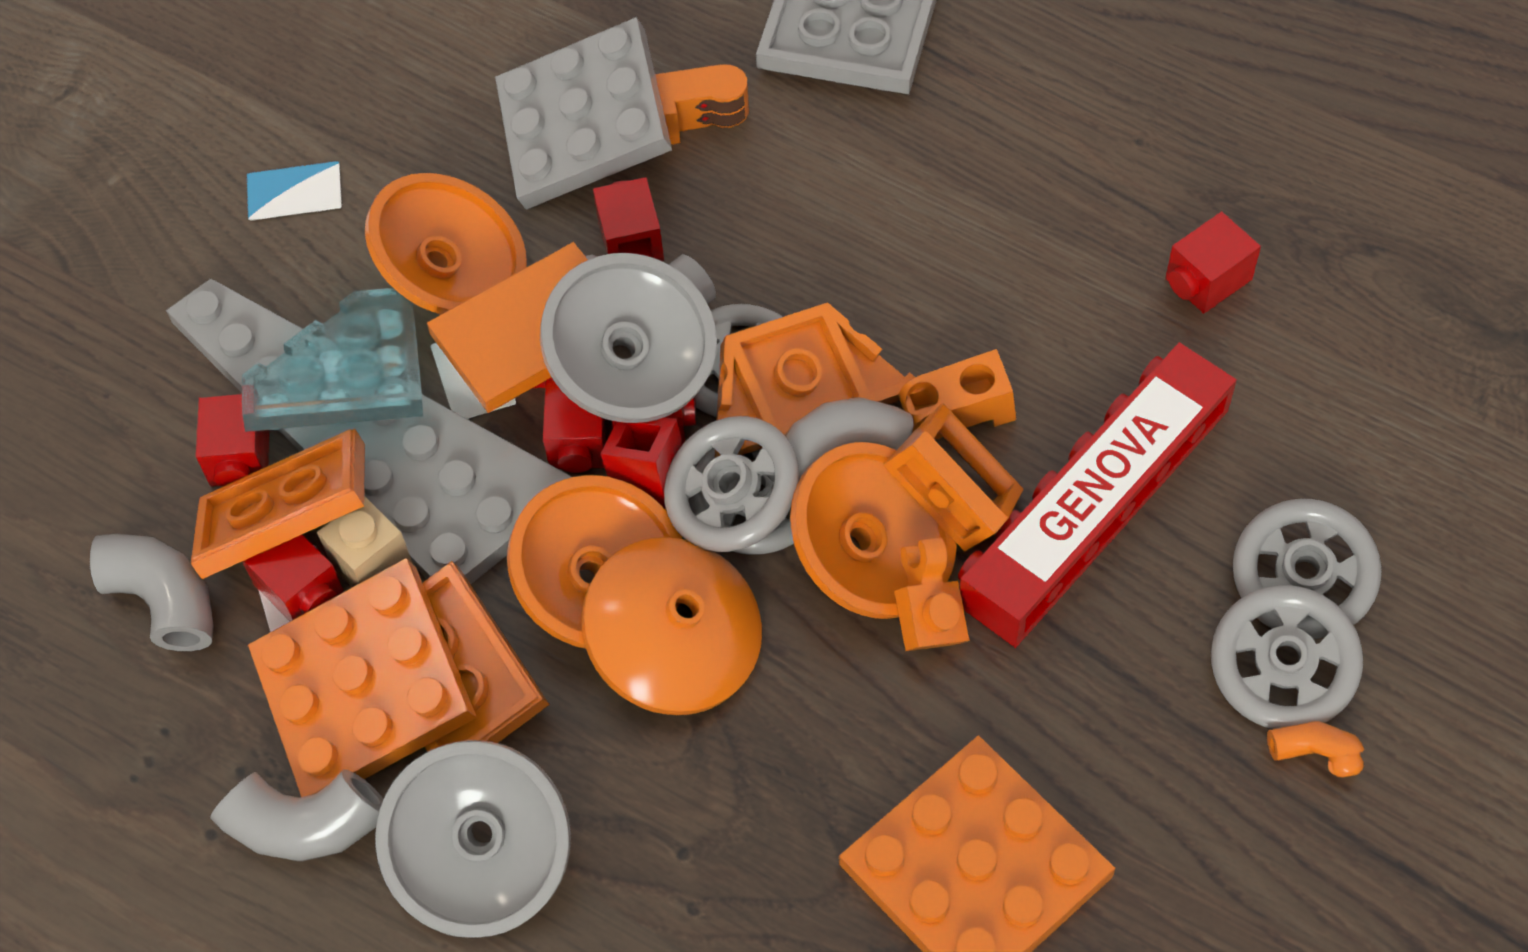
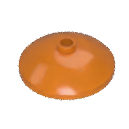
(441, 240)
(858, 497)
(571, 530)
(654, 652)

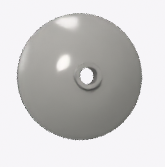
(633, 305)
(439, 865)

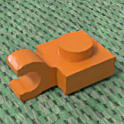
(929, 608)

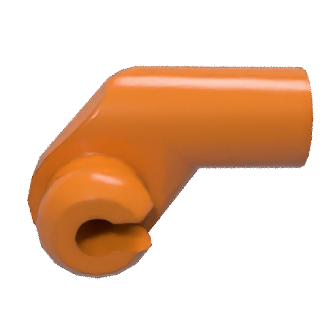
(1319, 738)

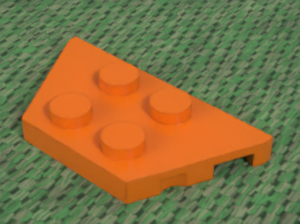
(797, 365)

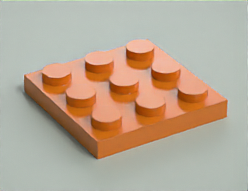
(361, 680)
(976, 860)

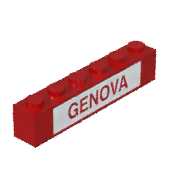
(1094, 494)

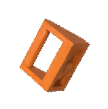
(944, 486)

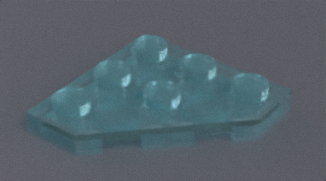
(341, 371)

